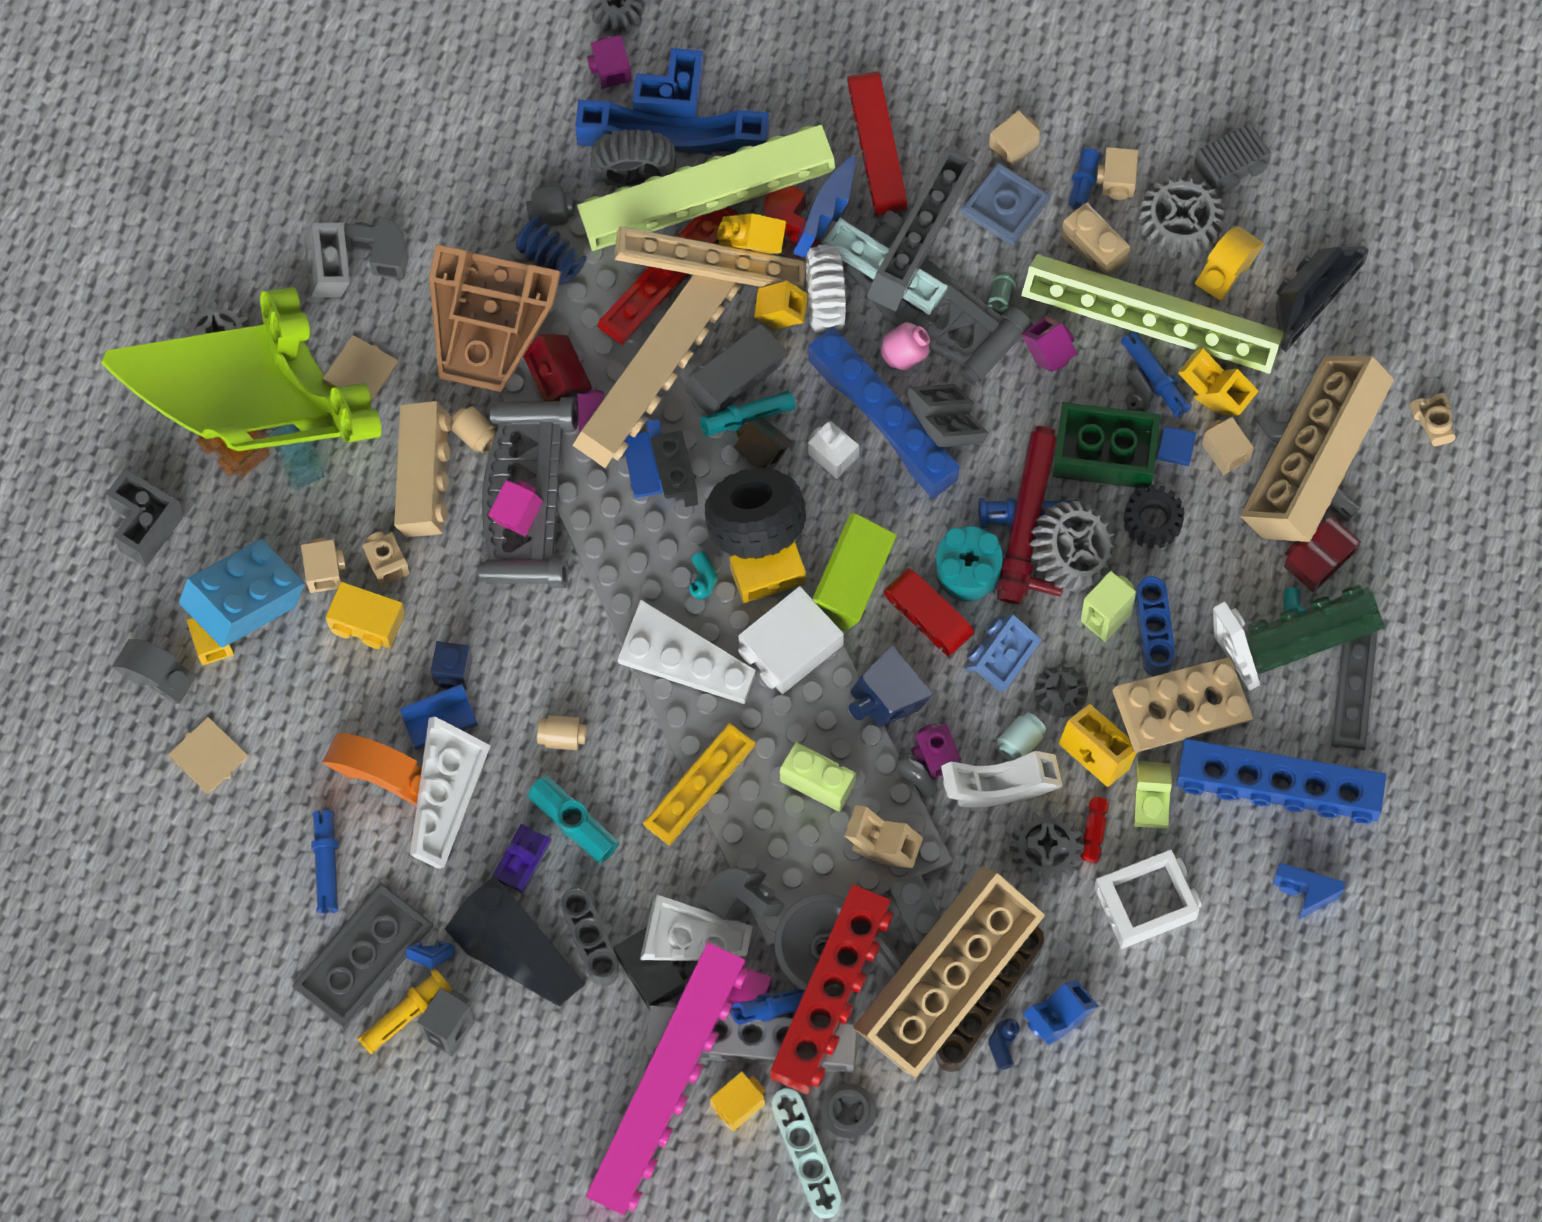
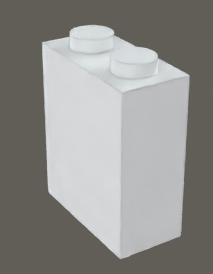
(790, 641)

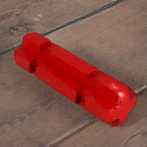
(1094, 829)

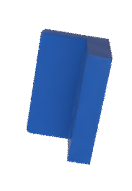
(642, 463)
(448, 706)

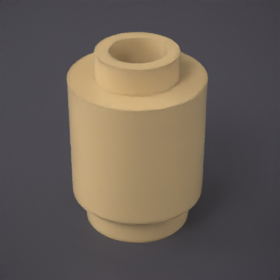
(474, 429)
(561, 732)

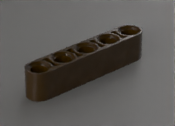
(986, 1013)

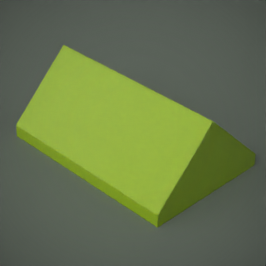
(853, 571)

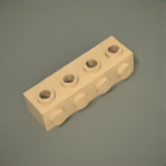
(422, 469)

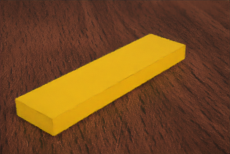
(699, 784)

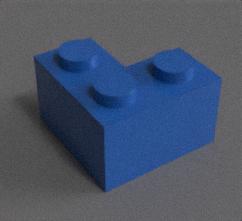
(672, 94)

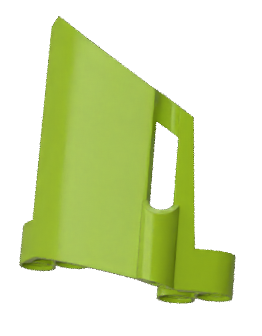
(247, 382)

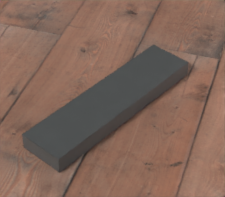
(1354, 692)

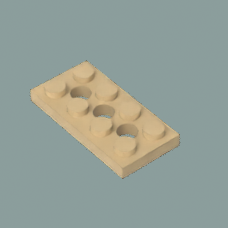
(1175, 724)

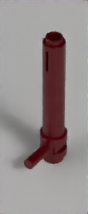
(1017, 566)

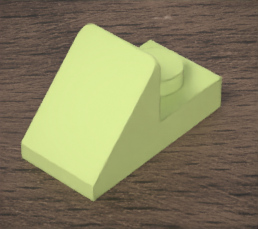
(1152, 794)

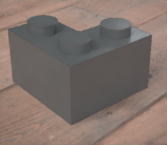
(148, 513)

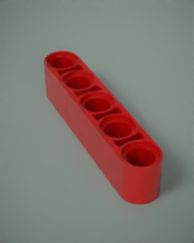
(877, 143)

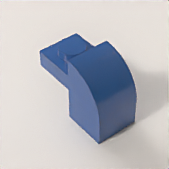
(1060, 1012)

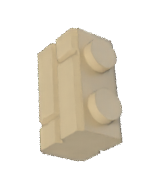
(1095, 240)

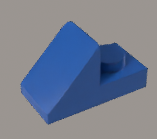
(1317, 888)

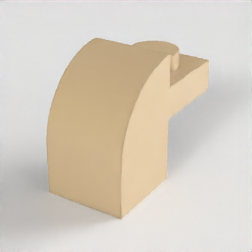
(882, 840)

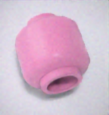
(905, 346)

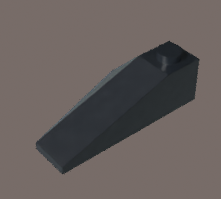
(503, 936)

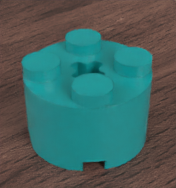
(964, 546)

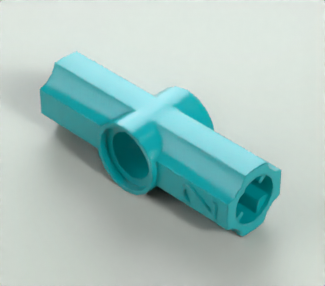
(587, 833)

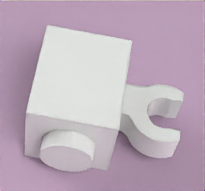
(832, 449)

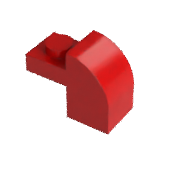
(787, 206)

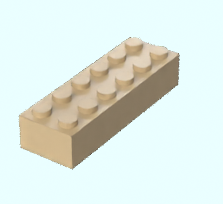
(1317, 448)
(949, 971)

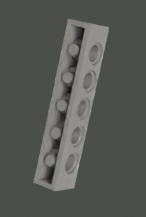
(736, 1049)

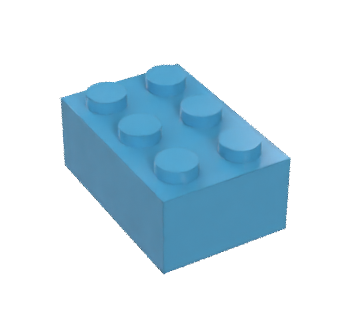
(241, 593)

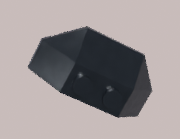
(1314, 287)

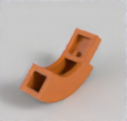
(375, 763)

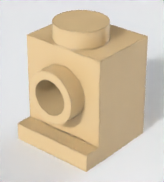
(388, 567)

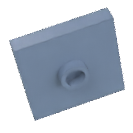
(1005, 204)

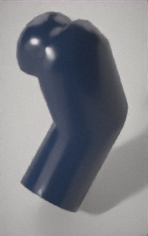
(1000, 1042)

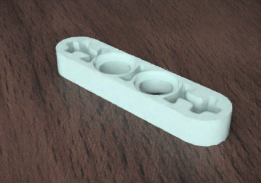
(806, 1153)

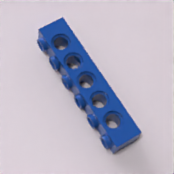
(1298, 773)

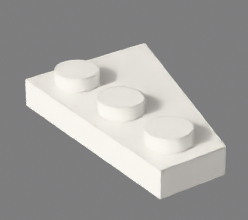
(1232, 640)
(683, 931)

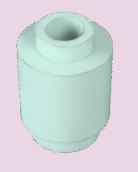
(1021, 737)

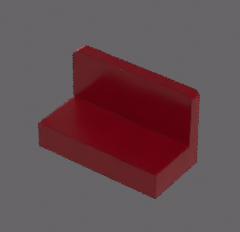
(556, 367)

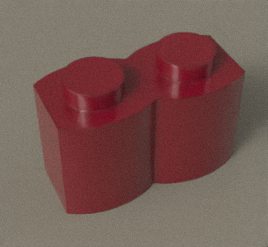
(1322, 556)

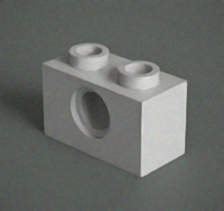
(326, 259)

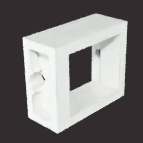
(1116, 914)

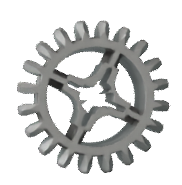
(1167, 233)
(1061, 545)

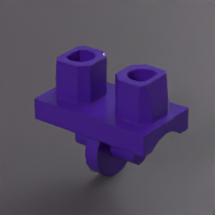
(521, 858)

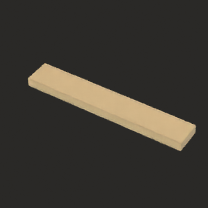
(706, 259)

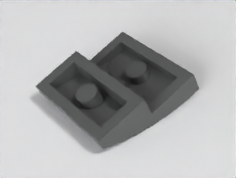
(946, 416)

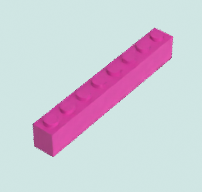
(666, 1079)

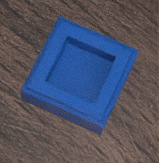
(1176, 446)

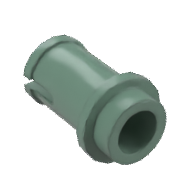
(1003, 285)

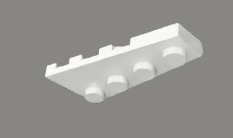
(678, 654)
(446, 785)

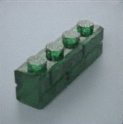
(1313, 629)

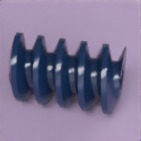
(547, 251)

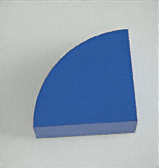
(430, 955)

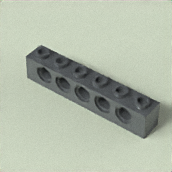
(920, 229)

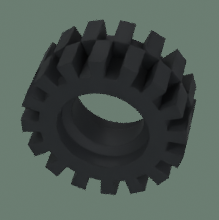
(1159, 499)

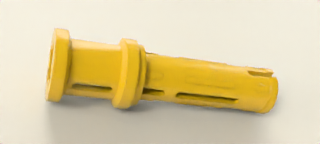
(409, 1008)

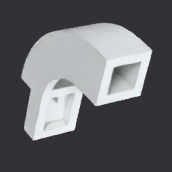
(1002, 783)

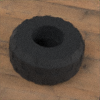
(755, 513)

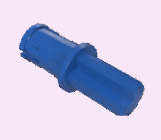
(1084, 178)

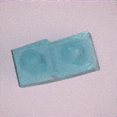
(297, 459)

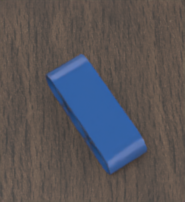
(1156, 612)

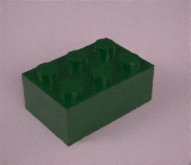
(1106, 445)

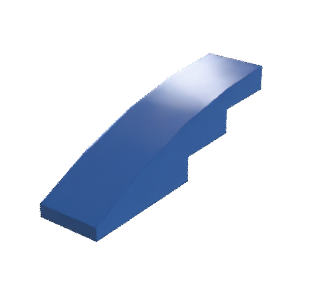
(826, 207)

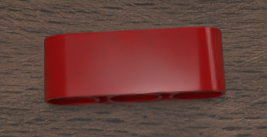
(929, 611)

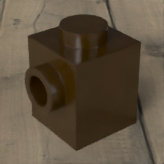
(762, 443)

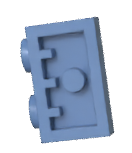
(1002, 651)

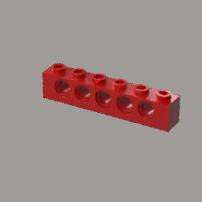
(858, 907)

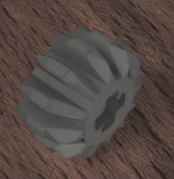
(607, 14)

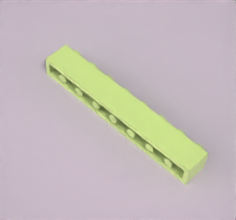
(708, 186)
(1152, 313)

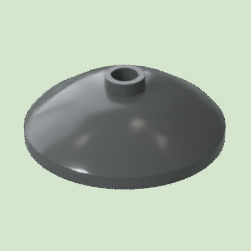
(802, 931)

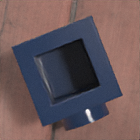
(451, 665)

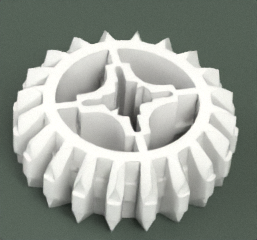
(825, 288)

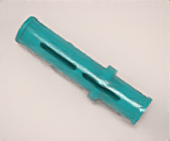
(736, 416)

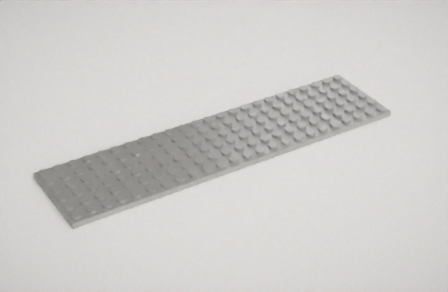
(644, 553)

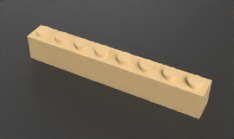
(654, 368)

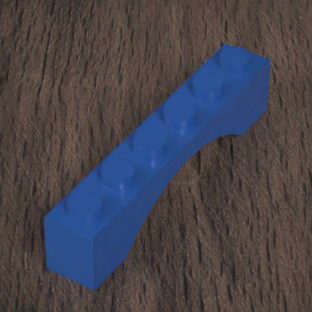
(688, 135)
(855, 379)

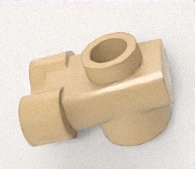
(1435, 418)

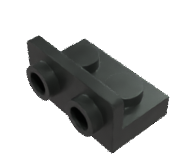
(674, 467)

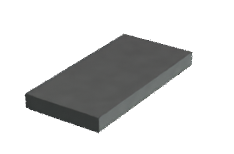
(362, 956)

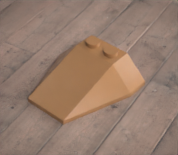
(486, 314)

